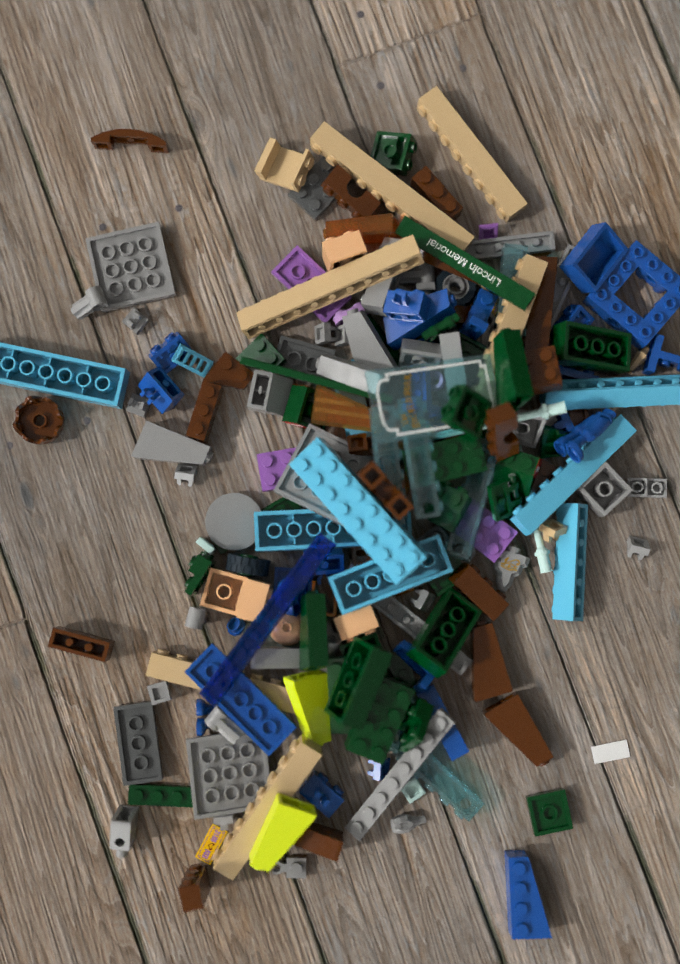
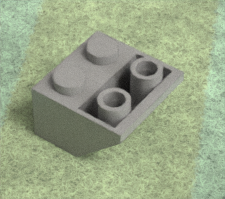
(269, 393)

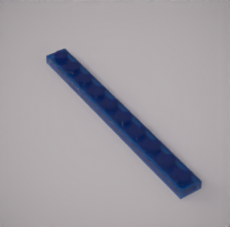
(267, 619)

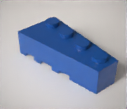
(524, 903)

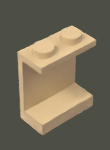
(284, 166)

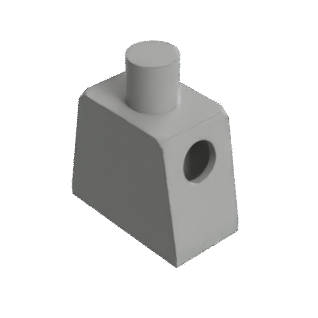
(123, 829)

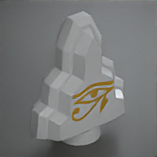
(509, 566)

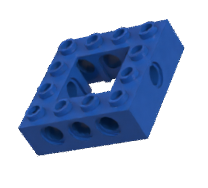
(620, 315)

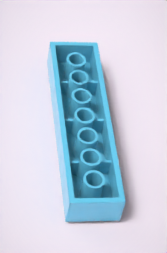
(63, 376)
(359, 510)
(298, 528)

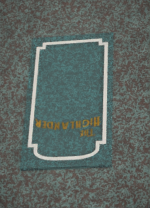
(410, 397)

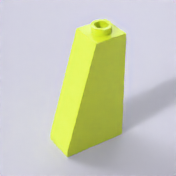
(309, 697)
(280, 830)

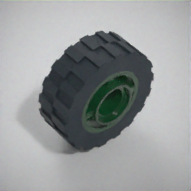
(247, 564)

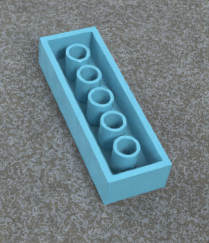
(369, 583)

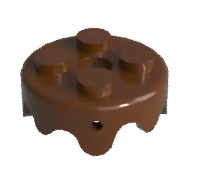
(26, 418)

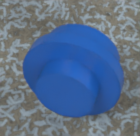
(236, 626)

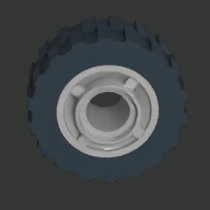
(466, 288)

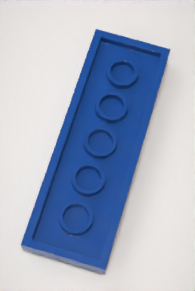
(244, 703)

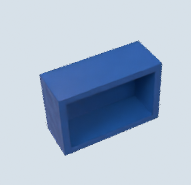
(594, 258)

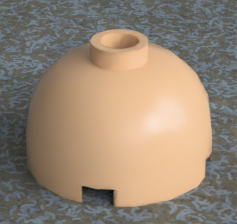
(287, 630)

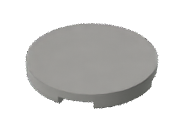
(232, 521)

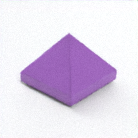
(488, 231)

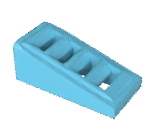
(178, 353)

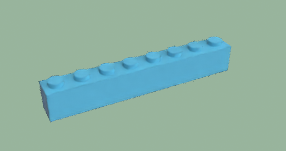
(616, 392)
(570, 477)

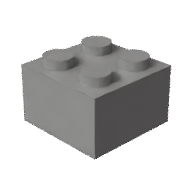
(603, 490)

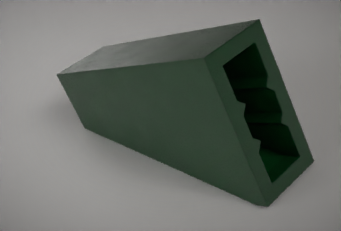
(511, 369)
(313, 632)

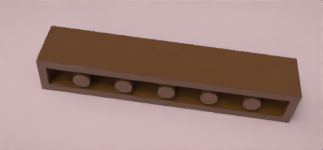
(540, 316)

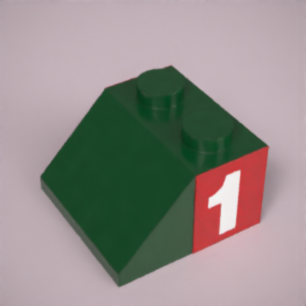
(300, 407)
(524, 466)

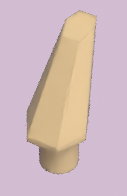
(638, 359)

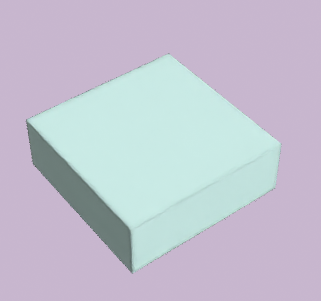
(206, 545)
(413, 790)

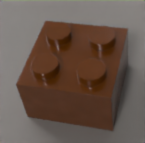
(544, 370)

